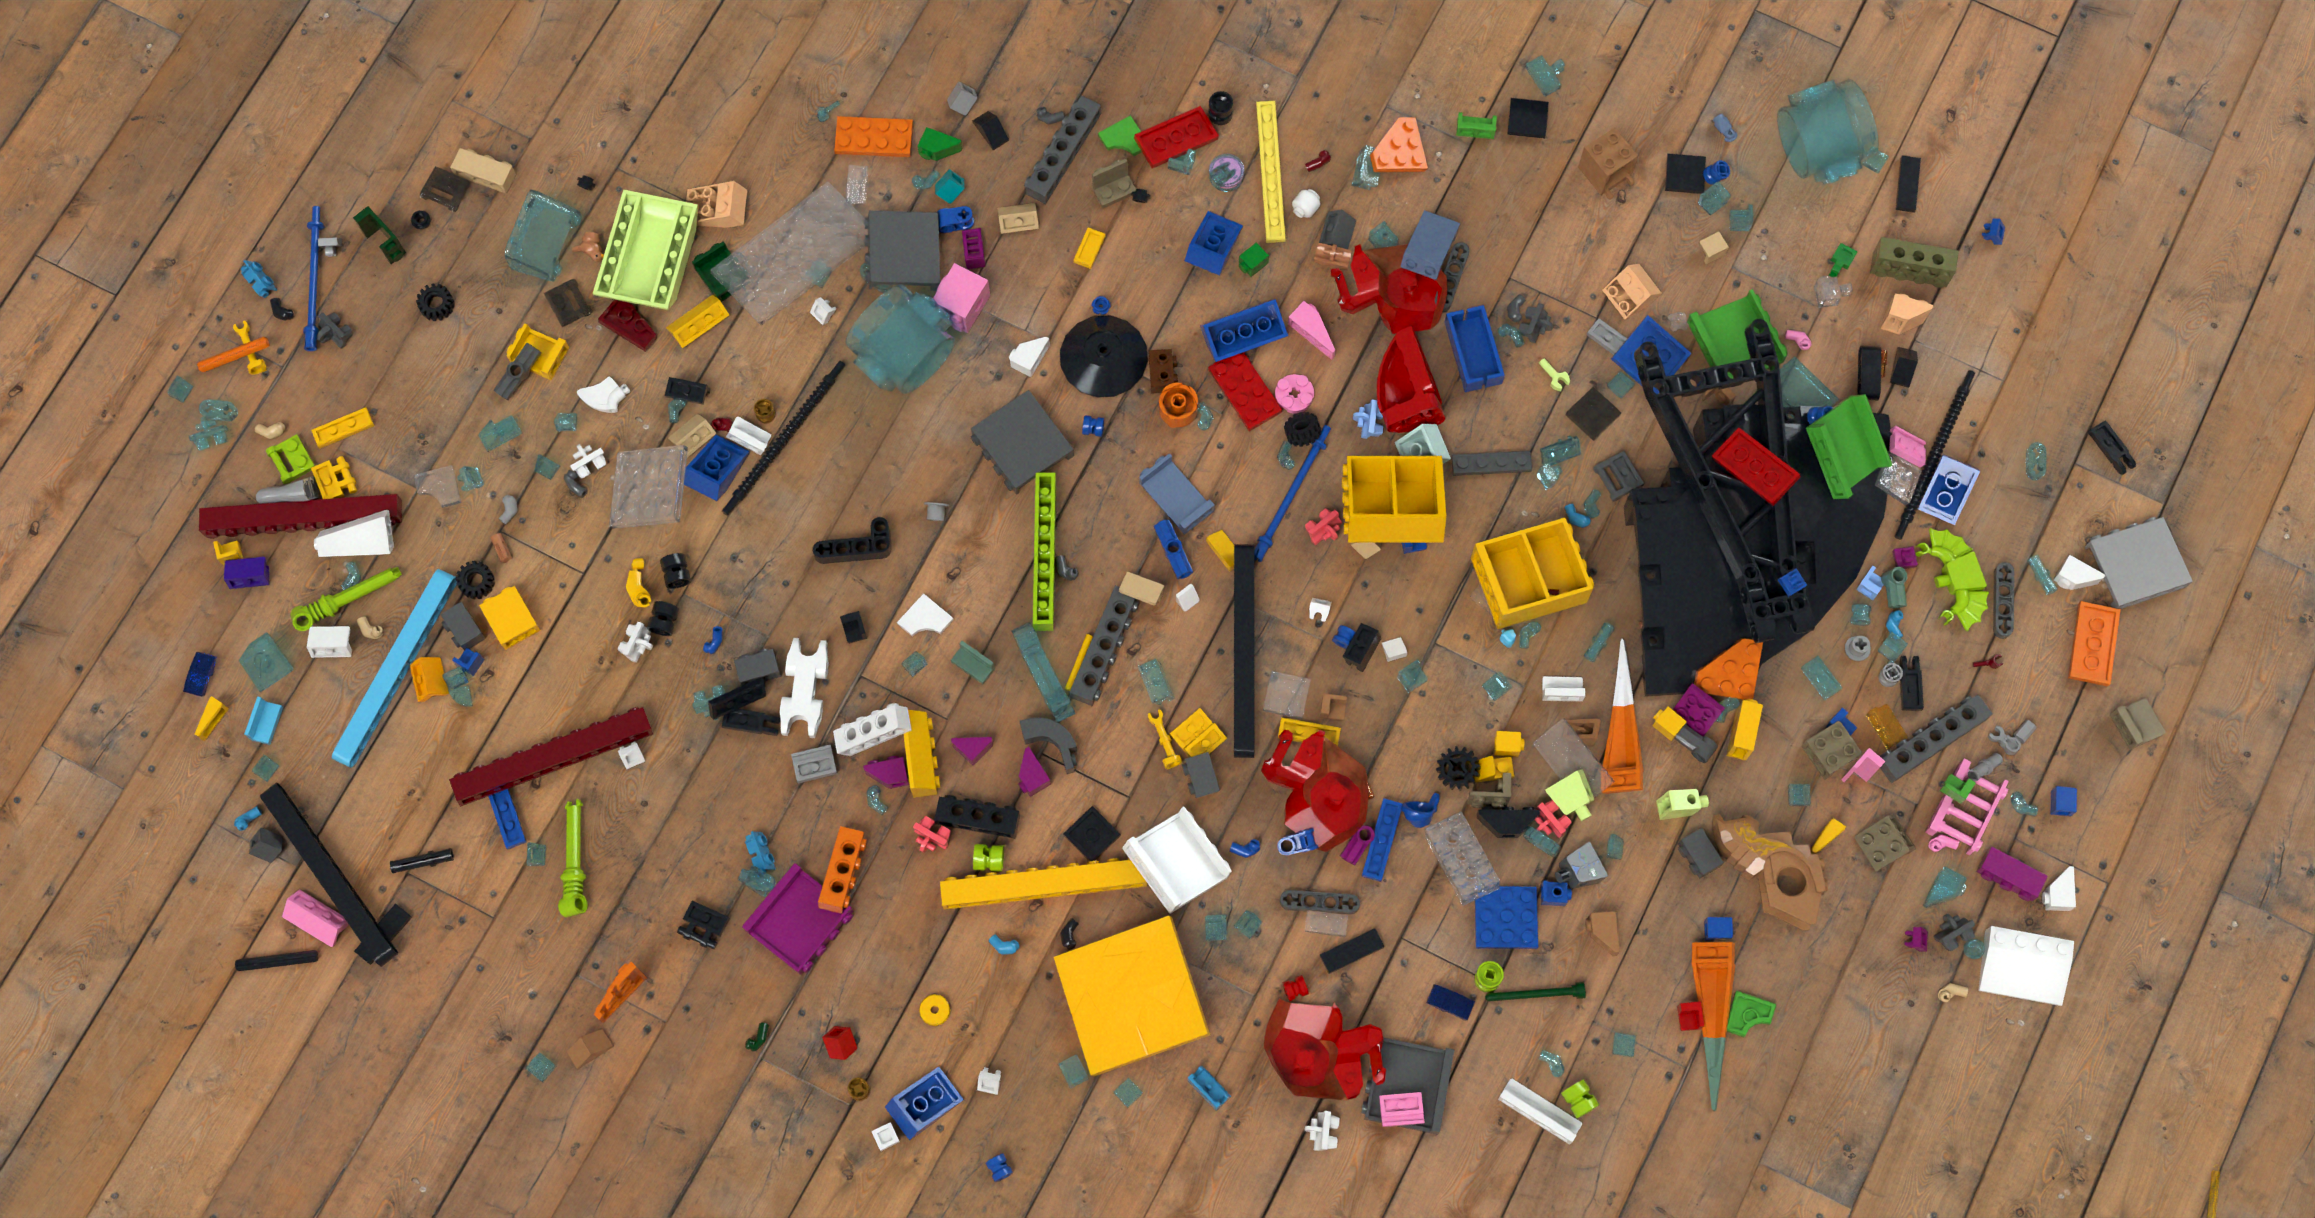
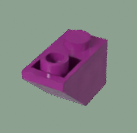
(889, 773)

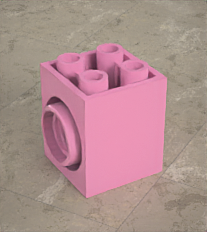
(962, 296)

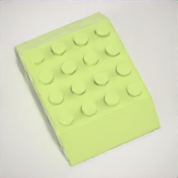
(647, 250)

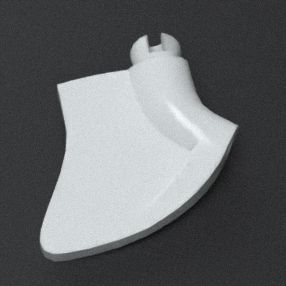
(604, 395)

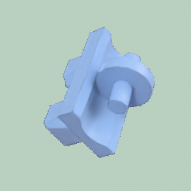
(1366, 419)

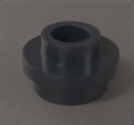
(586, 182)
(1140, 196)
(420, 215)

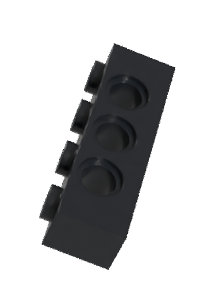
(1006, 828)

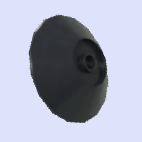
(1107, 372)

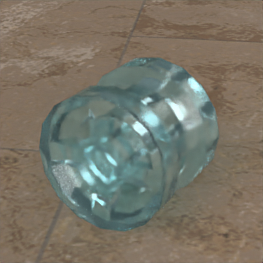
(1860, 614)

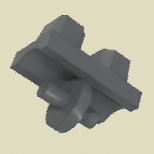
(1539, 323)
(1952, 928)

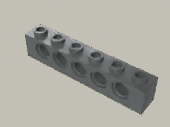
(1044, 189)
(1089, 694)
(1973, 707)

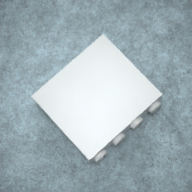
(1177, 860)

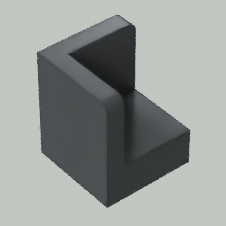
(266, 845)

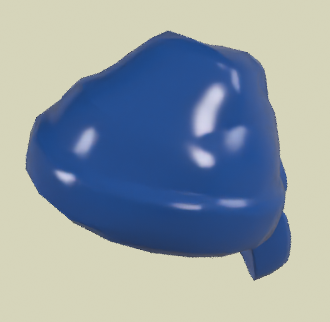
(1420, 813)

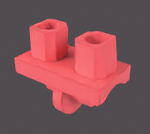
(1325, 528)
(1546, 813)
(940, 838)

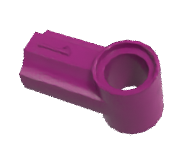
(1356, 846)

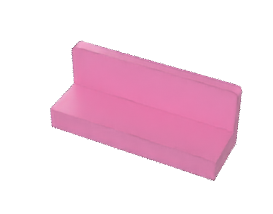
(1866, 766)
(314, 917)

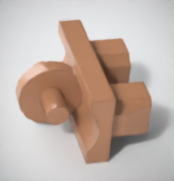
(1332, 256)

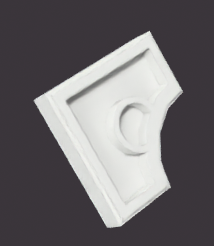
(925, 616)

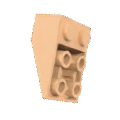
(719, 204)

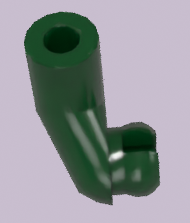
(759, 1040)

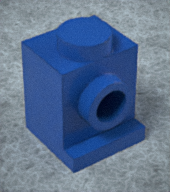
(1548, 896)

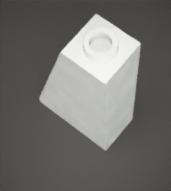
(358, 537)

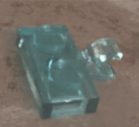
(1544, 75)

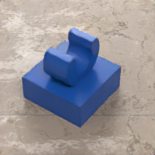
(1996, 231)
(1792, 582)

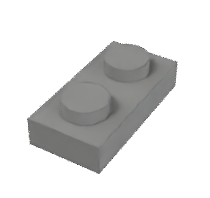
(1606, 336)

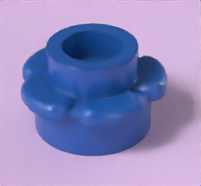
(1100, 301)

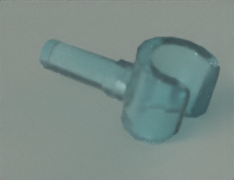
(823, 112)

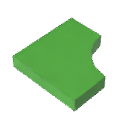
(1121, 136)
(1747, 1012)

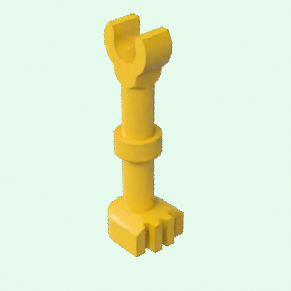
(255, 366)
(1172, 760)

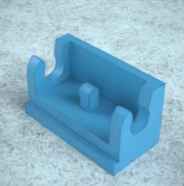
(1209, 1088)

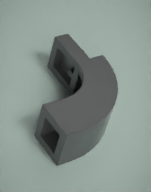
(1050, 731)

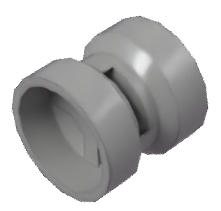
(1886, 676)

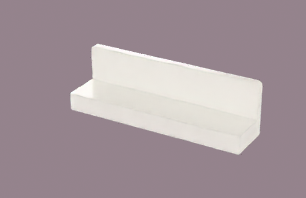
(1540, 1111)

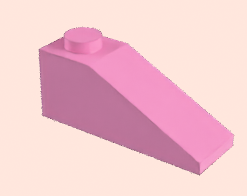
(1310, 325)

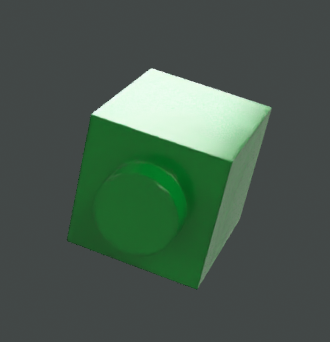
(1253, 260)

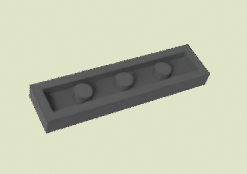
(1491, 463)

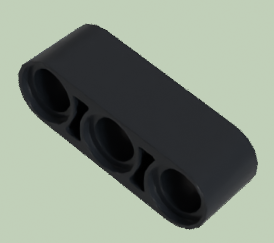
(1869, 372)

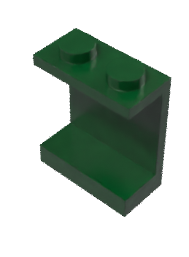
(369, 224)

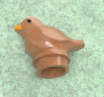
(590, 246)

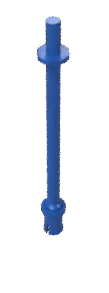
(311, 330)
(1265, 541)

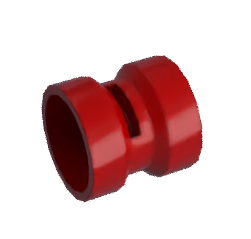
(1292, 988)

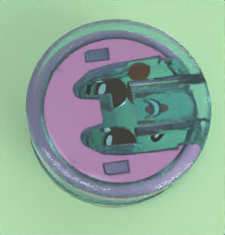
(1226, 172)

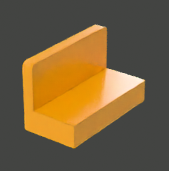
(428, 678)

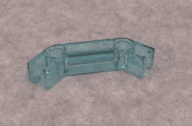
(1042, 672)

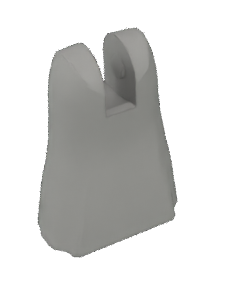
(295, 492)

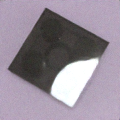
(1593, 413)

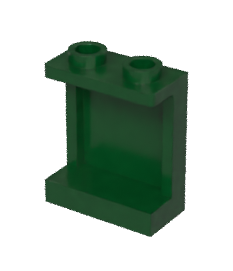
(705, 262)

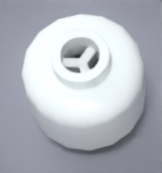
(1306, 203)

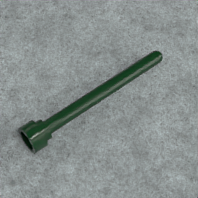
(1576, 990)

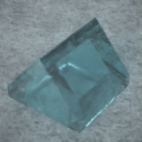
(179, 389)
(566, 422)
(546, 467)
(914, 663)
(455, 678)
(265, 768)
(535, 854)
(1248, 924)

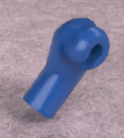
(716, 641)
(1246, 850)

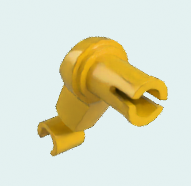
(637, 593)

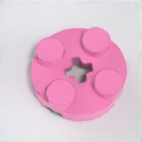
(1288, 402)

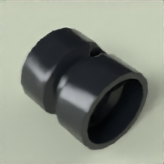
(1220, 108)
(675, 570)
(666, 612)

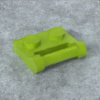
(296, 455)

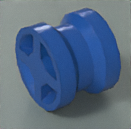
(1343, 636)

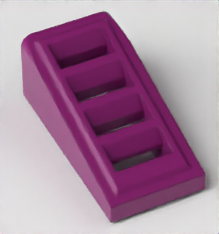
(973, 260)

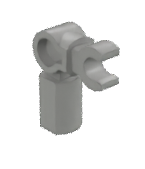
(2012, 744)

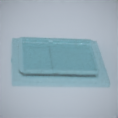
(1802, 387)

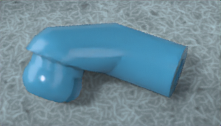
(1576, 518)
(1893, 622)
(242, 821)
(1003, 948)

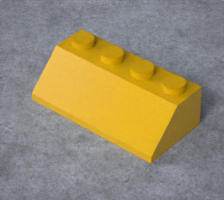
(920, 756)

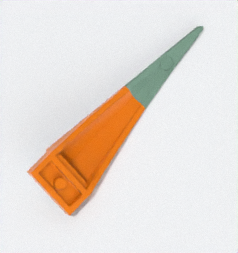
(1714, 978)

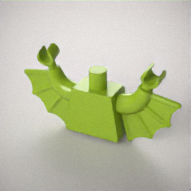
(1960, 575)

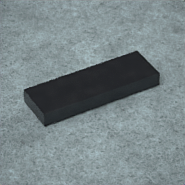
(1908, 183)
(737, 698)
(391, 924)
(1351, 951)

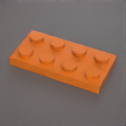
(873, 136)
(2094, 643)

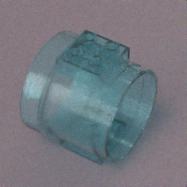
(1828, 131)
(901, 339)

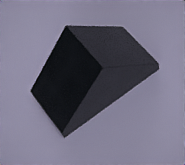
(991, 129)
(1904, 367)

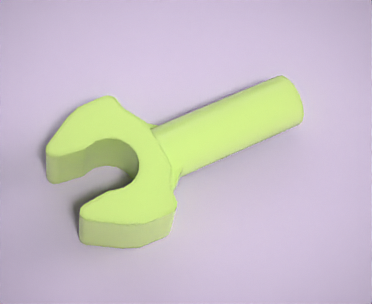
(1555, 375)

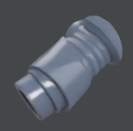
(1725, 127)

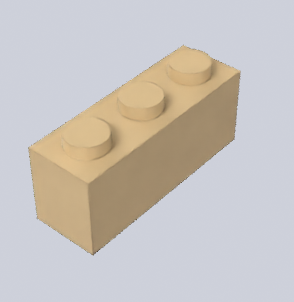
(483, 170)

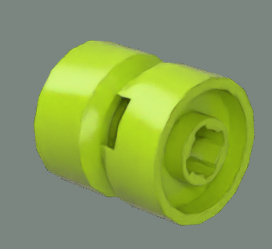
(988, 857)
(1488, 976)
(1580, 1099)

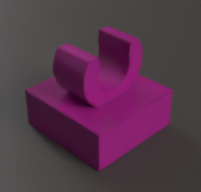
(1905, 557)
(1920, 939)

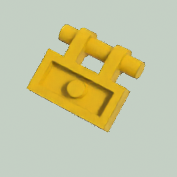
(328, 482)

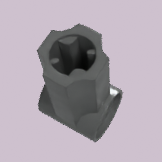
(1700, 747)

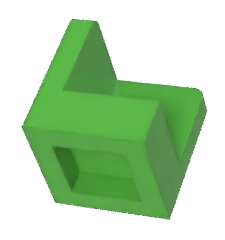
(1956, 788)

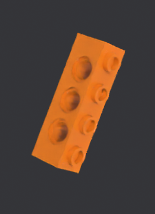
(845, 839)

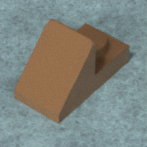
(1723, 395)

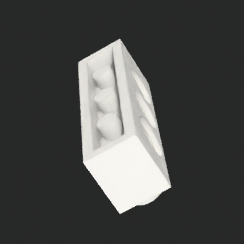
(872, 730)

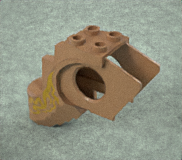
(1769, 858)

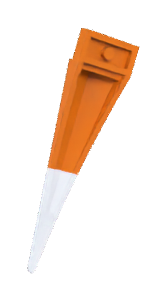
(1623, 749)

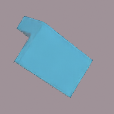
(263, 721)

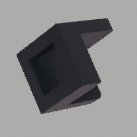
(853, 627)

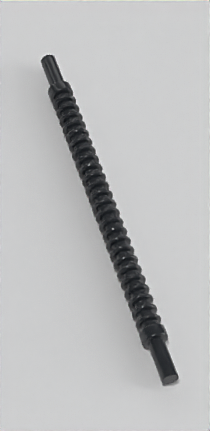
(1962, 392)
(738, 494)

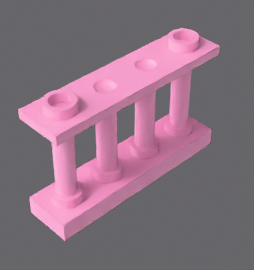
(1947, 807)

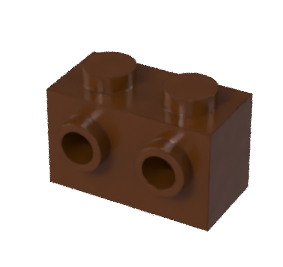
(1161, 369)

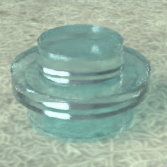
(1974, 949)

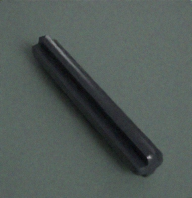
(276, 960)

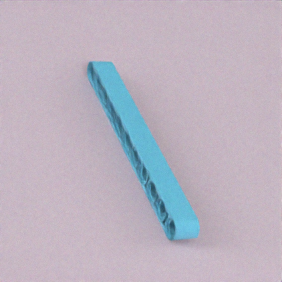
(394, 668)

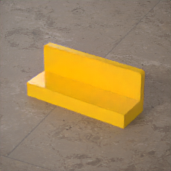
(697, 321)

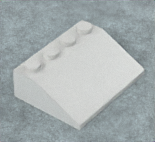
(2025, 965)

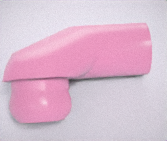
(1800, 338)

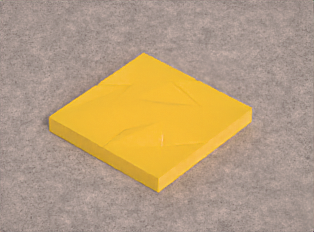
(1131, 996)

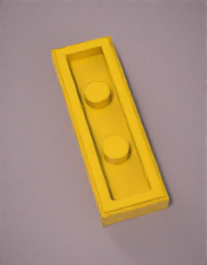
(342, 427)
(1303, 730)

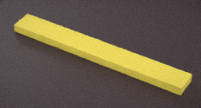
(1270, 172)

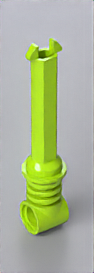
(329, 604)
(573, 877)

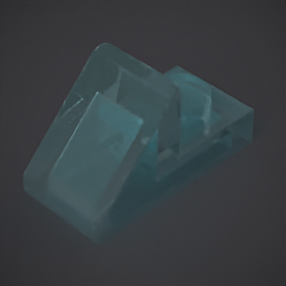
(499, 433)

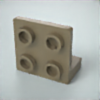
(1112, 183)
(2137, 723)
(1831, 749)
(1495, 799)
(1884, 842)

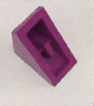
(972, 748)

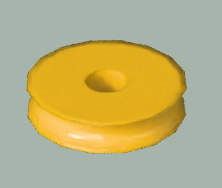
(934, 1001)

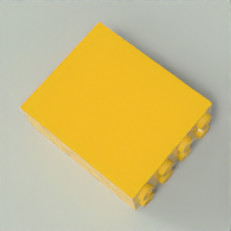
(1394, 499)
(1524, 565)

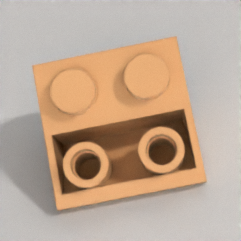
(1631, 291)
(1905, 313)

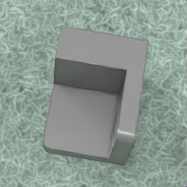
(962, 98)

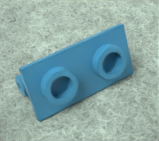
(253, 272)
(757, 843)

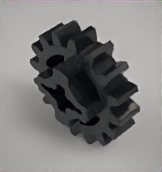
(1463, 762)

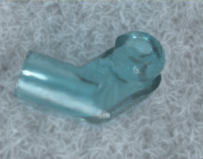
(1590, 504)
(353, 577)
(873, 800)
(2021, 806)

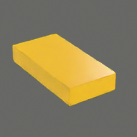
(1089, 248)

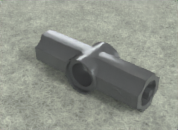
(525, 361)

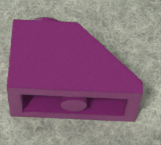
(1032, 775)

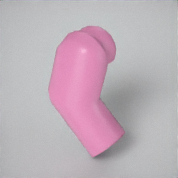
(1942, 841)

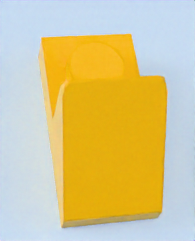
(1493, 769)

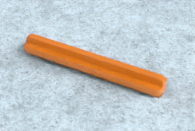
(233, 354)

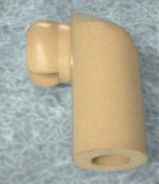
(369, 631)
(1951, 990)

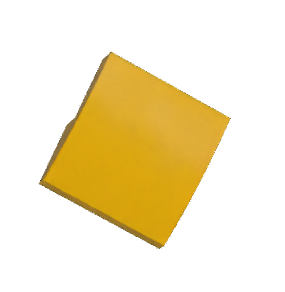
(1197, 734)

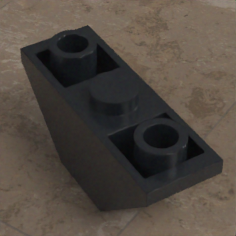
(1507, 822)

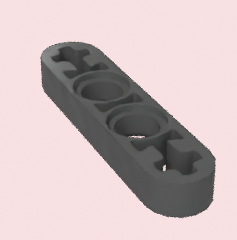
(1454, 277)
(2007, 601)
(1319, 899)

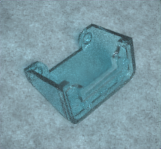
(540, 235)

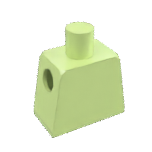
(1572, 794)
(1680, 803)

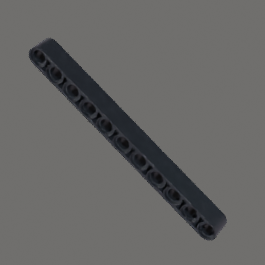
(1243, 650)
(329, 874)

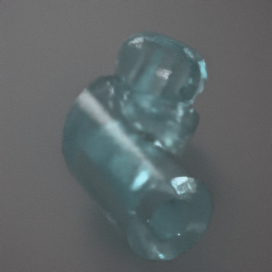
(925, 183)
(1513, 332)
(673, 409)
(1206, 416)
(1283, 456)
(1527, 632)
(1729, 705)
(1554, 1061)

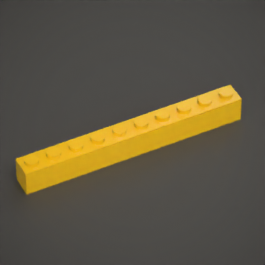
(1040, 883)

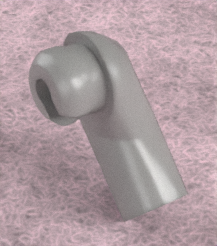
(510, 509)

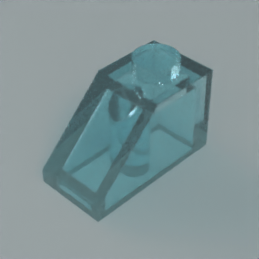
(1945, 887)

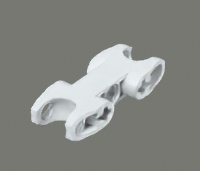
(802, 703)

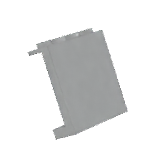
(2140, 562)

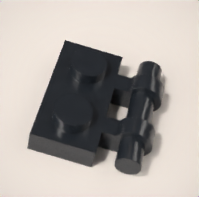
(705, 918)

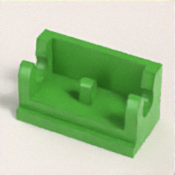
(1476, 126)

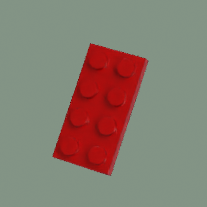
(1176, 136)
(1245, 390)
(1756, 466)

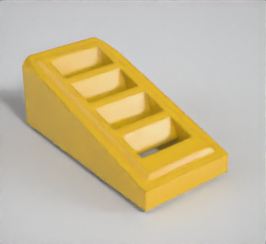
(211, 717)
(1830, 832)

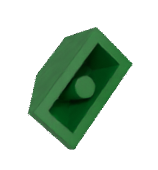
(938, 145)

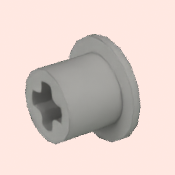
(935, 511)
(1857, 648)

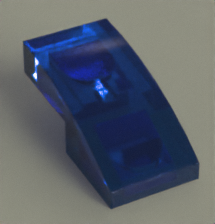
(199, 673)
(1450, 1002)

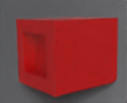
(1690, 1016)
(839, 1042)

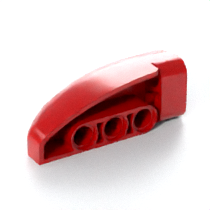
(1406, 386)

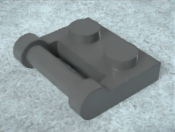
(1623, 472)

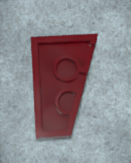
(627, 323)

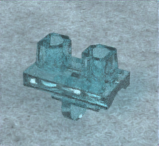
(200, 438)
(701, 703)
(757, 880)

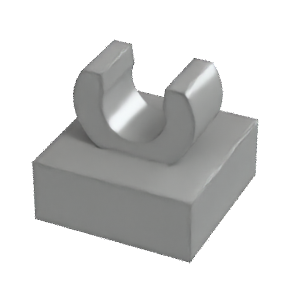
(330, 245)

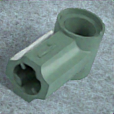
(1895, 587)

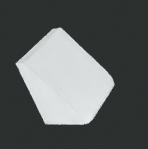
(1187, 597)
(1394, 649)

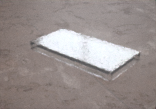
(1568, 753)

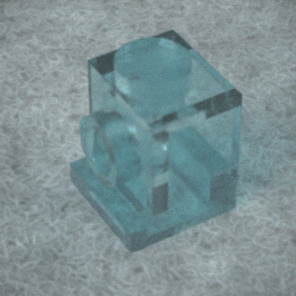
(1382, 230)

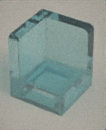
(1183, 163)
(1714, 198)
(1741, 219)
(1892, 647)
(1412, 676)
(1215, 927)
(1073, 1071)

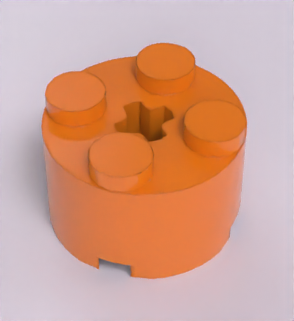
(1187, 400)

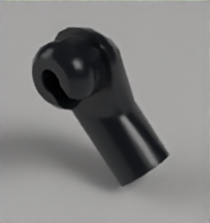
(280, 312)
(1067, 936)

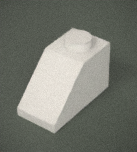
(1029, 355)
(2076, 574)
(2061, 892)

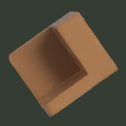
(1333, 707)

